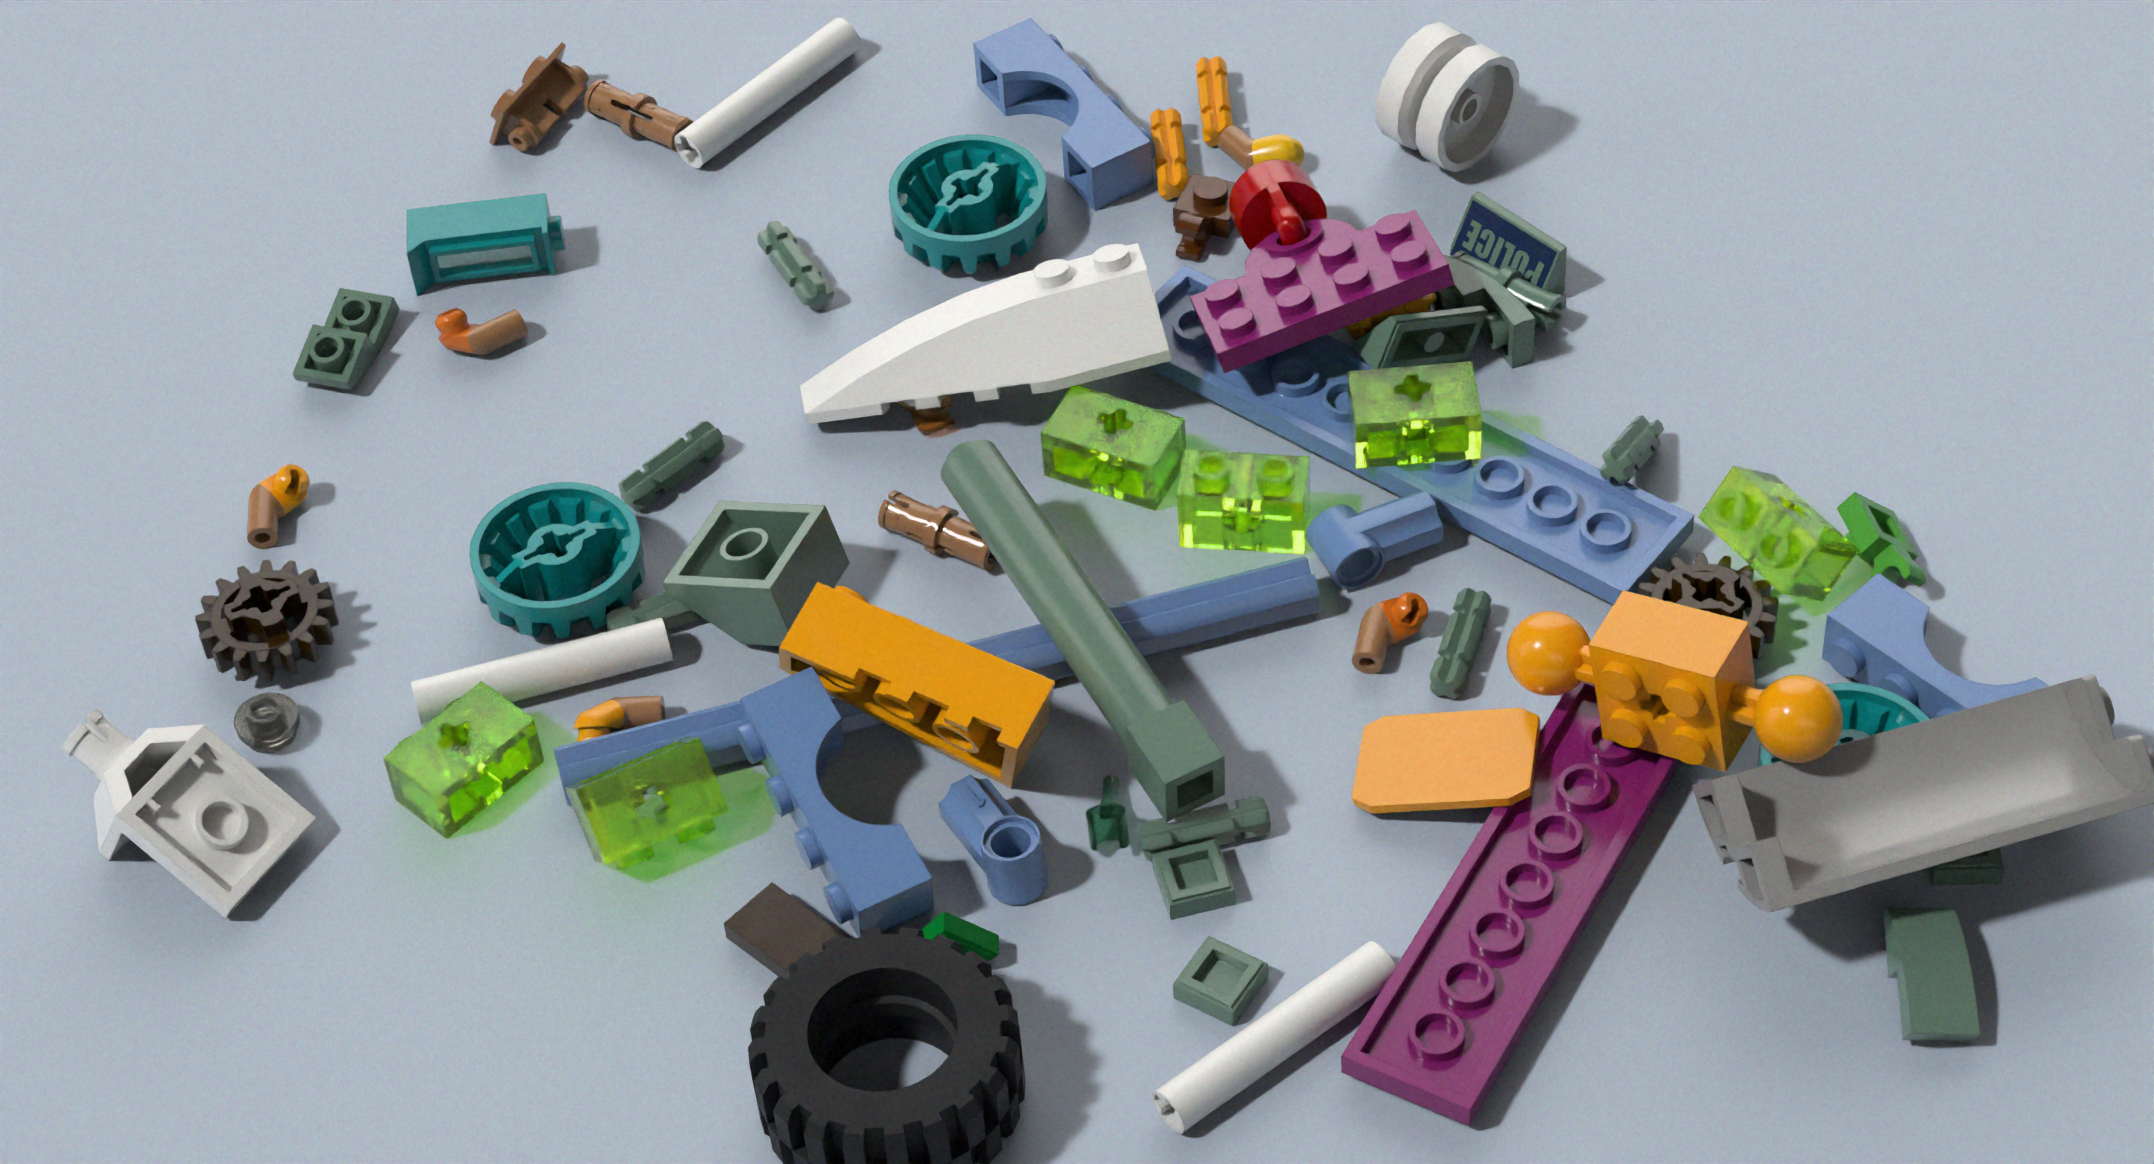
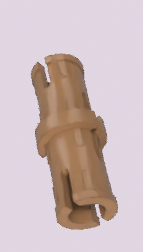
(613, 104)
(936, 529)

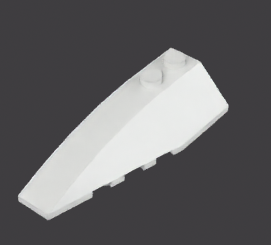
(1034, 328)

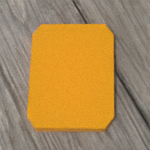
(1447, 760)

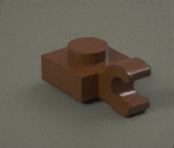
(1202, 213)

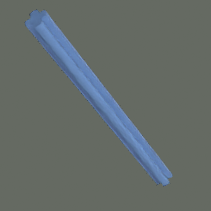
(1152, 623)

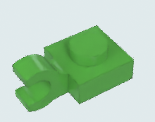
(1880, 539)

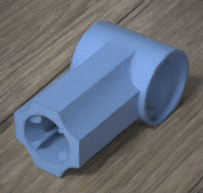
(1360, 543)
(997, 839)

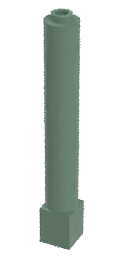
(1162, 737)

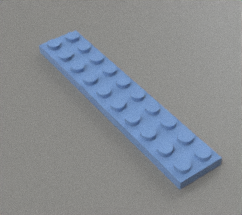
(1514, 496)

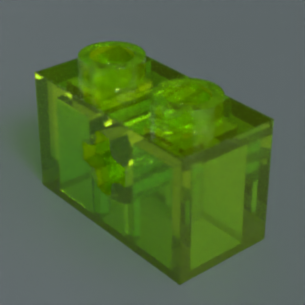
(1414, 414)
(1113, 447)
(1244, 501)
(1778, 533)
(464, 759)
(609, 799)

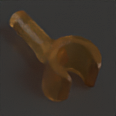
(931, 419)

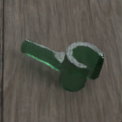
(1108, 818)

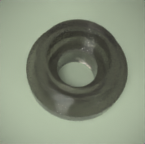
(267, 722)

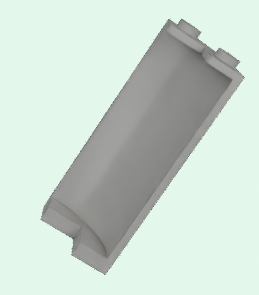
(1926, 794)

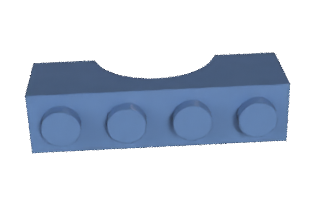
(1031, 74)
(1882, 643)
(869, 867)

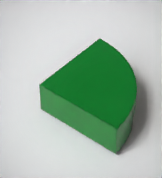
(968, 934)

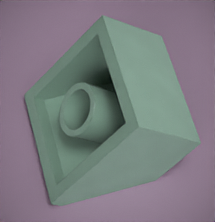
(757, 567)

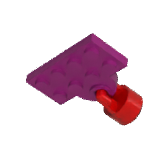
(1309, 270)

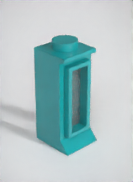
(482, 239)

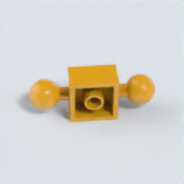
(1675, 682)

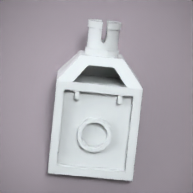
(188, 806)

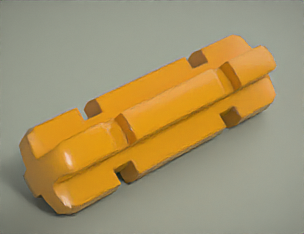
(1213, 98)
(1170, 152)

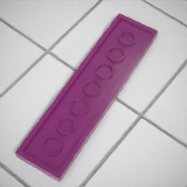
(1509, 917)

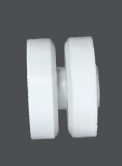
(1447, 96)

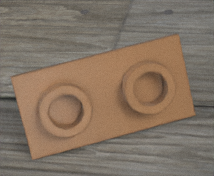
(523, 113)

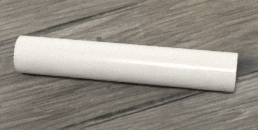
(767, 92)
(550, 667)
(1273, 1037)

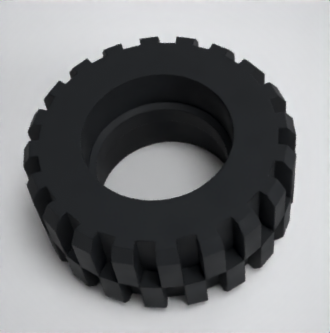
(873, 993)

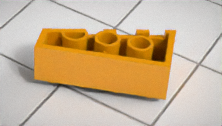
(920, 681)

